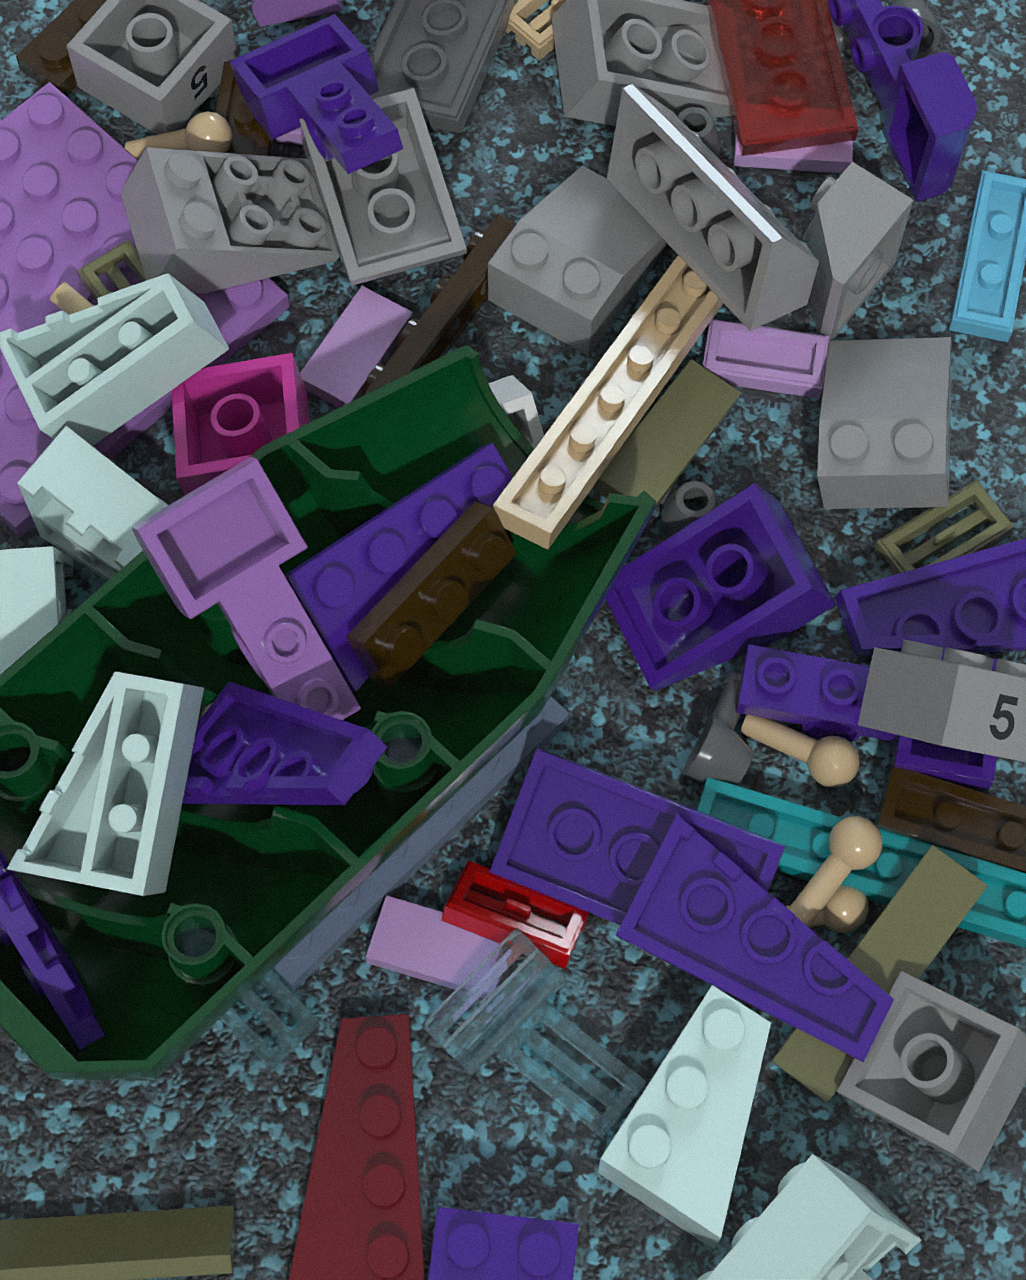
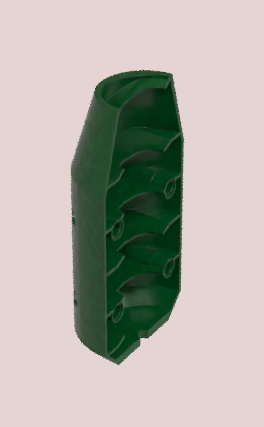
(266, 875)

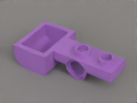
(227, 550)

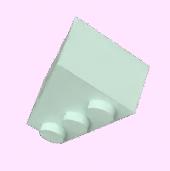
(113, 357)
(86, 504)
(30, 598)
(122, 791)
(692, 1119)
(815, 1230)

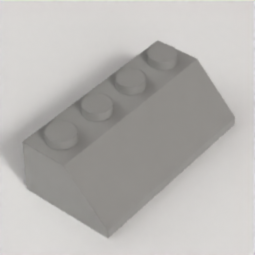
(707, 213)

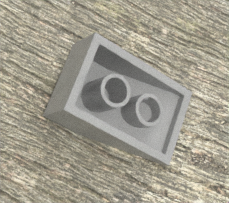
(647, 43)
(393, 209)
(574, 261)
(886, 424)

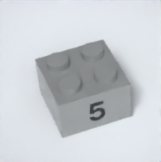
(153, 58)
(948, 700)

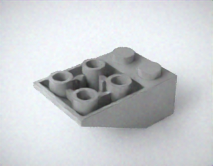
(225, 217)

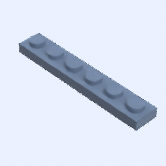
(419, 847)

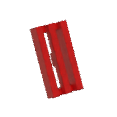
(498, 919)

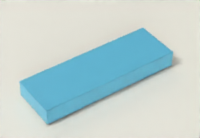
(992, 259)

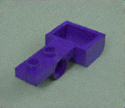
(326, 81)
(923, 99)
(828, 702)

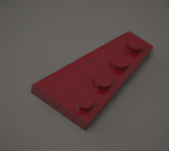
(364, 1171)

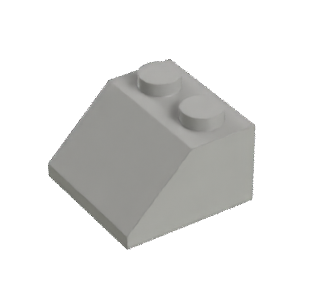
(856, 243)
(941, 1071)

